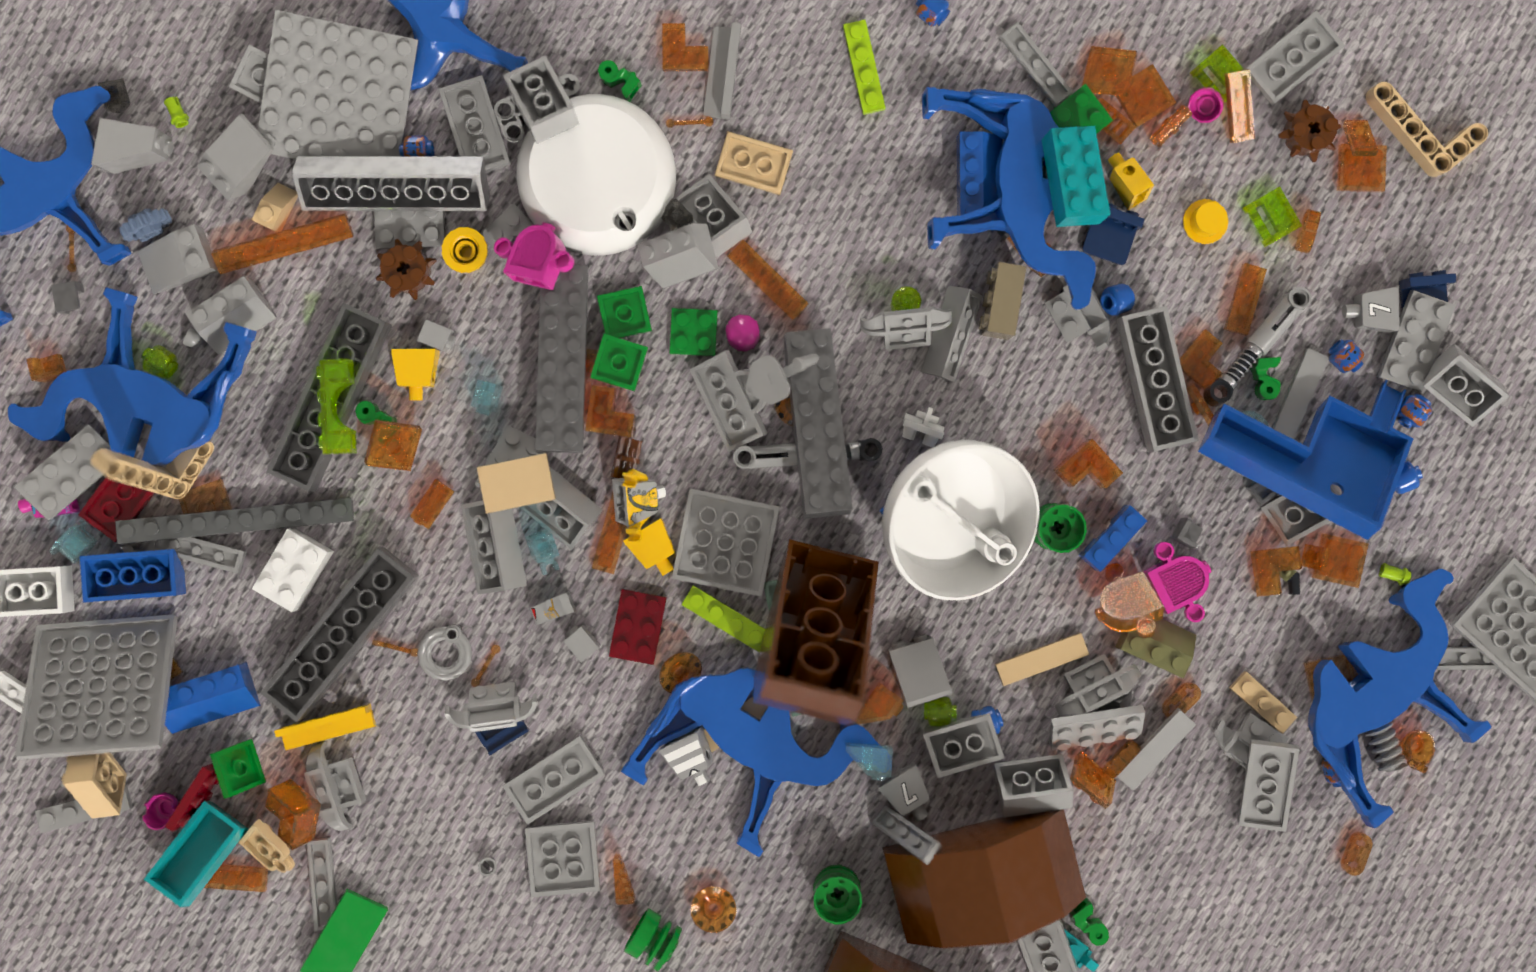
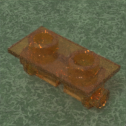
(432, 504)

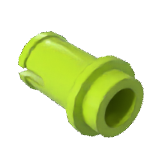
(176, 112)
(1396, 574)

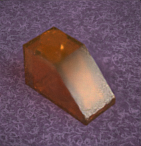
(880, 705)

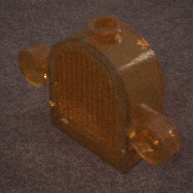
(1129, 603)

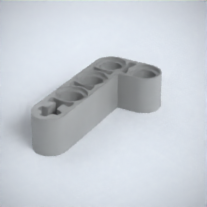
(513, 118)

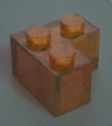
(603, 418)
(1088, 460)
(296, 812)

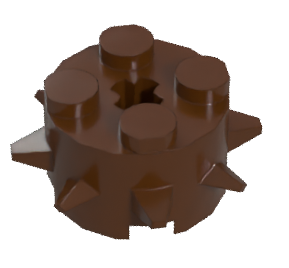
(1297, 128)
(417, 275)

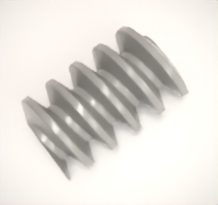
(1387, 748)

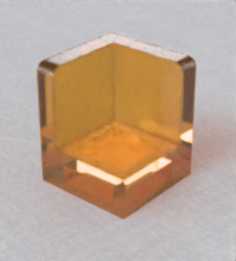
(46, 368)

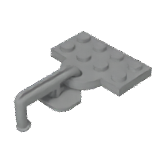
(739, 395)

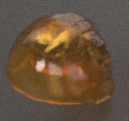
(1418, 749)

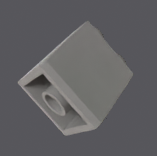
(129, 146)
(919, 670)

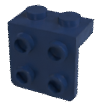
(1113, 236)
(1430, 285)

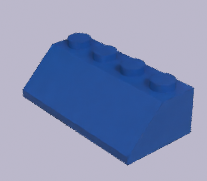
(976, 170)
(131, 575)
(210, 698)

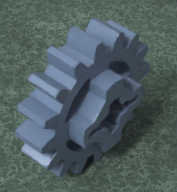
(145, 225)

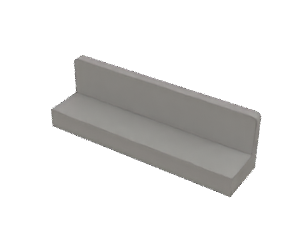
(722, 71)
(949, 344)

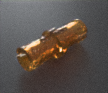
(1171, 125)

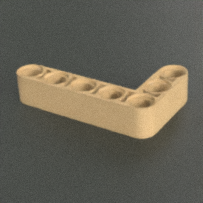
(1421, 134)
(170, 481)

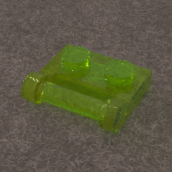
(1219, 63)
(1279, 214)

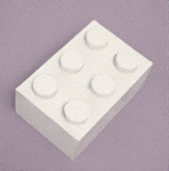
(293, 570)
(36, 591)

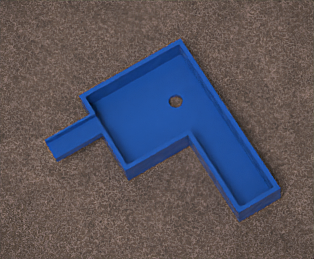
(1340, 449)

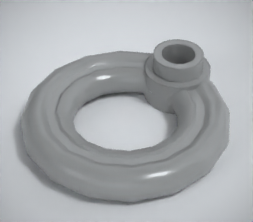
(464, 653)

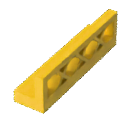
(326, 727)

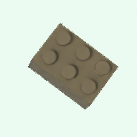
(1002, 300)

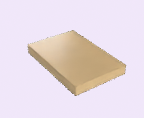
(753, 163)
(516, 483)

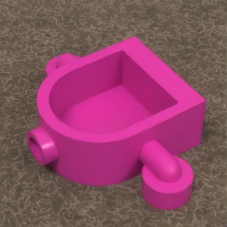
(535, 256)
(1179, 581)

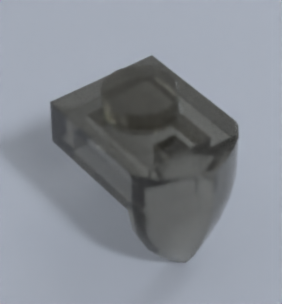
(119, 97)
(676, 215)

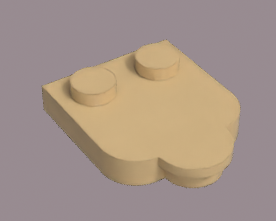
(267, 847)

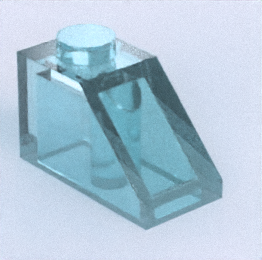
(872, 759)

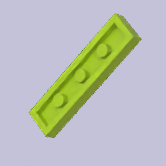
(864, 67)
(724, 618)

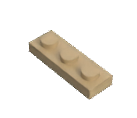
(1263, 702)

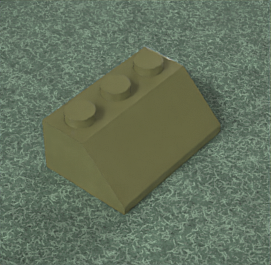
(1168, 648)

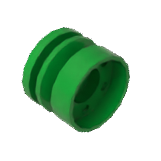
(1068, 535)
(837, 907)
(653, 940)

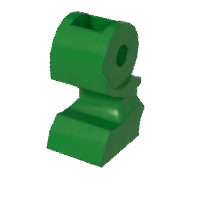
(613, 76)
(1267, 386)
(368, 412)
(1093, 928)

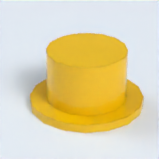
(1205, 221)
(464, 250)

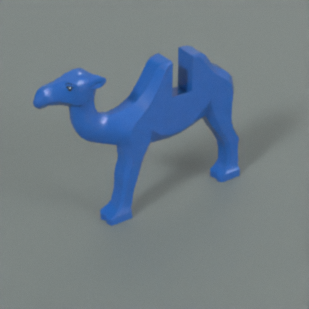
(441, 32)
(49, 187)
(1021, 190)
(136, 398)
(1383, 692)
(753, 742)

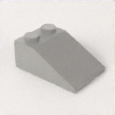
(235, 158)
(714, 207)
(177, 259)
(1292, 519)
(963, 744)

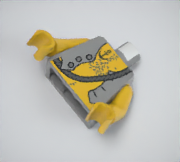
(635, 501)

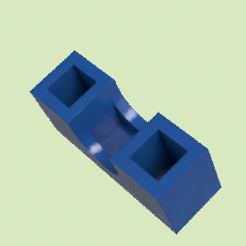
(1114, 538)

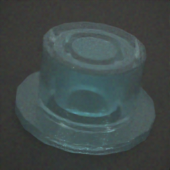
(74, 542)

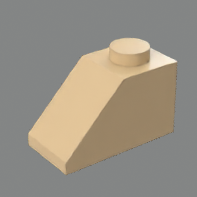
(275, 207)

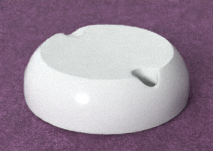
(597, 175)
(960, 519)

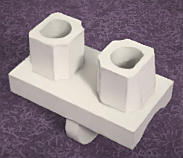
(932, 431)

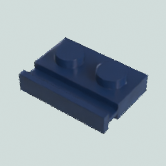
(498, 738)

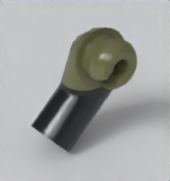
(1292, 577)

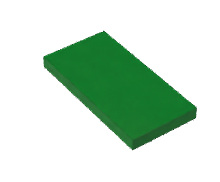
(345, 934)

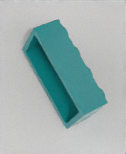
(1075, 176)
(196, 854)

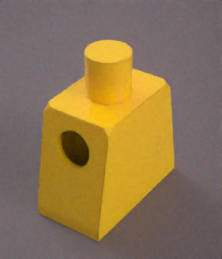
(1129, 180)
(415, 369)
(653, 547)

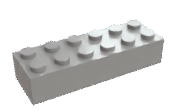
(1157, 379)

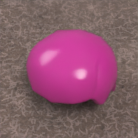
(1206, 105)
(742, 332)
(159, 810)

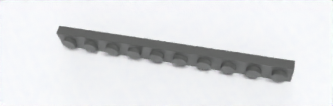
(234, 521)

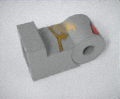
(553, 608)

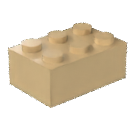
(96, 783)

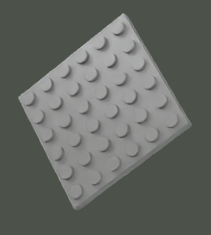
(335, 89)
(97, 687)

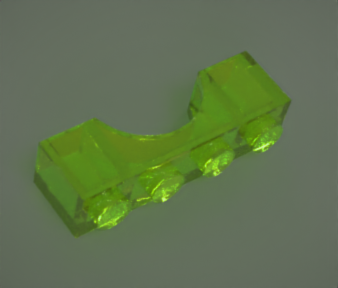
(334, 377)

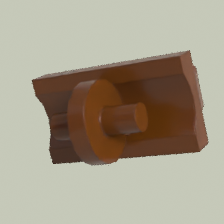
(626, 456)

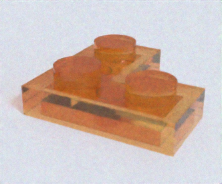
(677, 55)
(1196, 359)
(1268, 563)

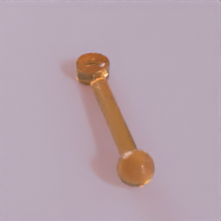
(708, 121)
(71, 266)
(495, 650)
(413, 651)

